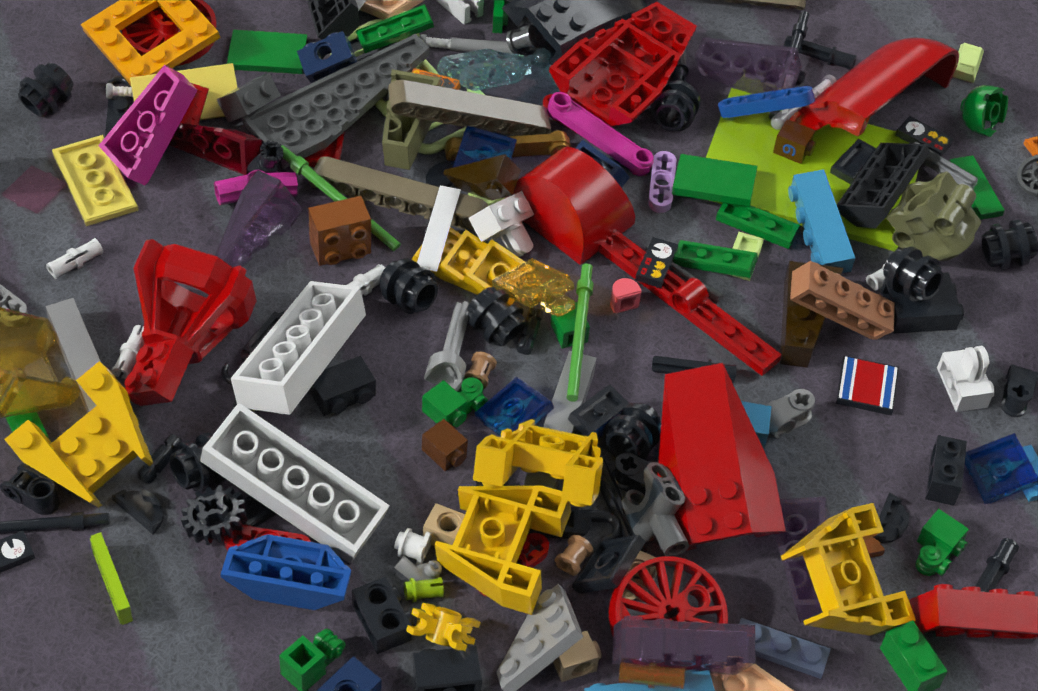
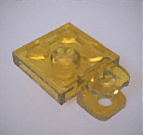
(535, 284)

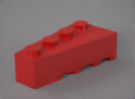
(976, 612)

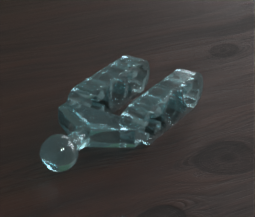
(518, 64)

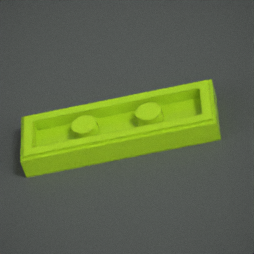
(111, 579)

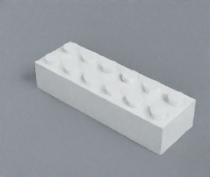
(298, 347)
(294, 482)

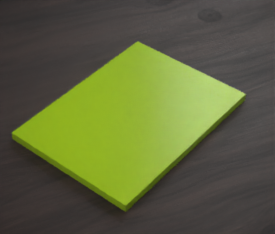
(752, 142)

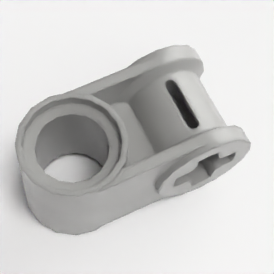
(790, 411)

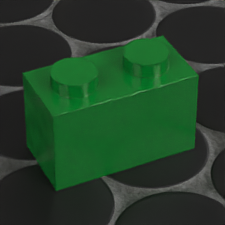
(913, 658)

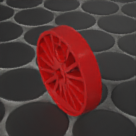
(158, 27)
(666, 600)

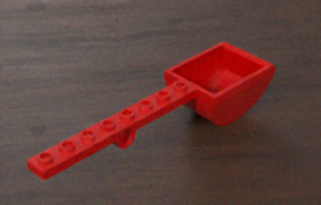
(587, 211)

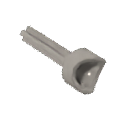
(448, 364)

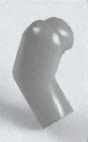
(419, 572)

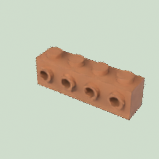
(842, 300)

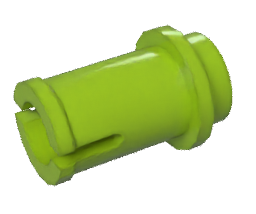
(423, 589)

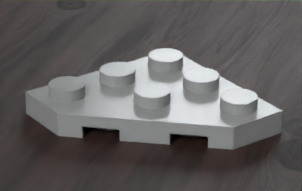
(540, 639)

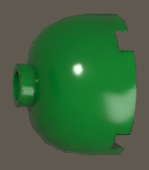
(983, 105)

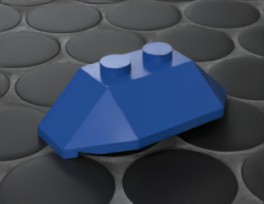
(287, 572)

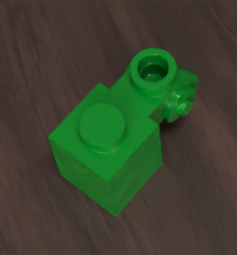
(453, 406)
(941, 539)
(307, 662)

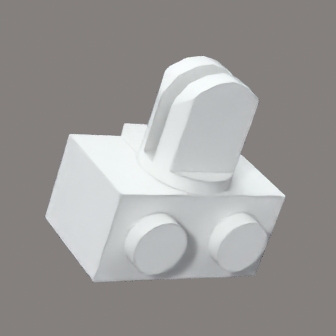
(505, 222)
(966, 378)

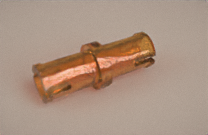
(652, 675)

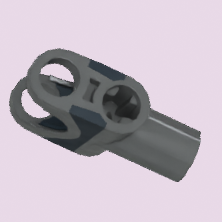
(656, 510)

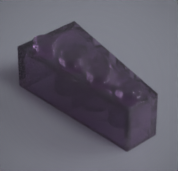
(800, 519)
(684, 644)

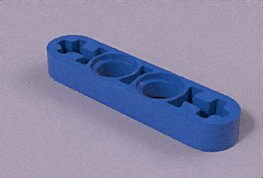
(766, 102)

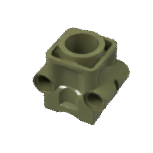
(935, 217)

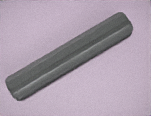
(942, 165)

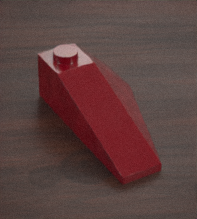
(218, 145)

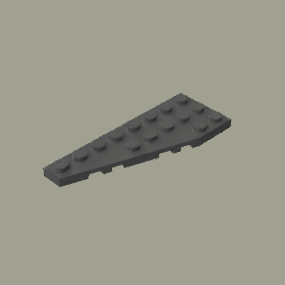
(327, 108)

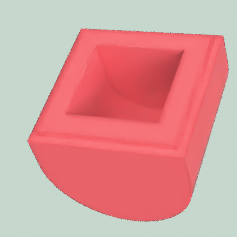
(625, 295)

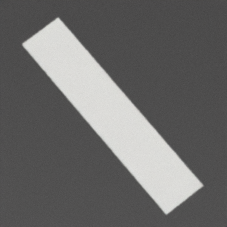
(438, 228)

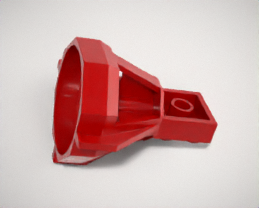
(181, 321)

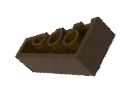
(799, 324)

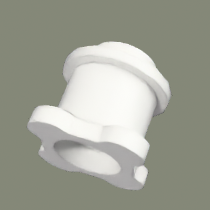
(413, 545)

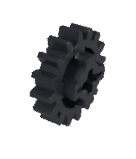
(214, 514)

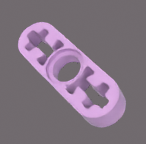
(667, 175)

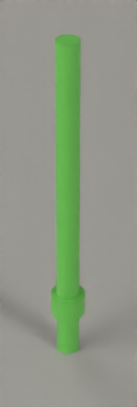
(301, 166)
(584, 291)

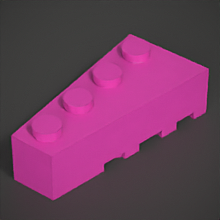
(149, 125)

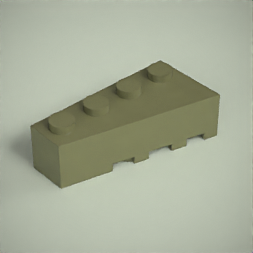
(405, 134)

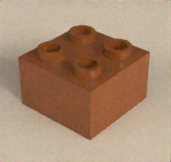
(340, 230)

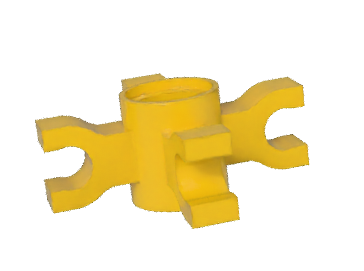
(443, 626)

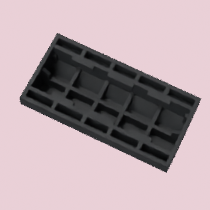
(334, 16)
(881, 183)

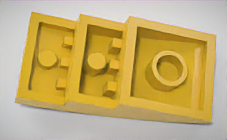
(472, 262)

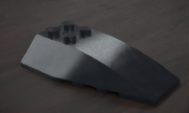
(570, 21)

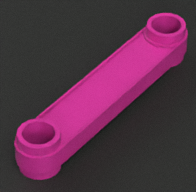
(600, 134)

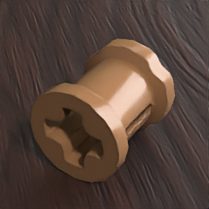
(480, 369)
(574, 554)

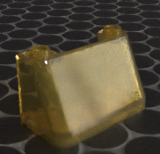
(25, 370)

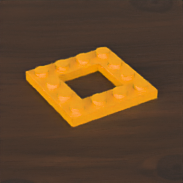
(106, 26)

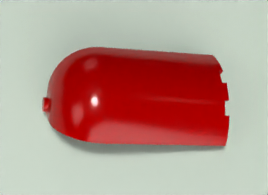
(877, 81)

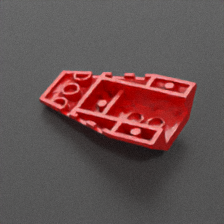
(624, 66)
(716, 459)

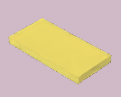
(218, 78)
(94, 181)

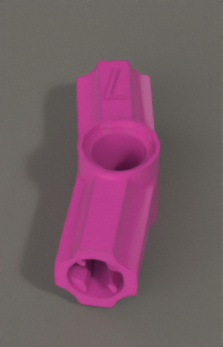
(229, 189)

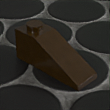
(486, 178)

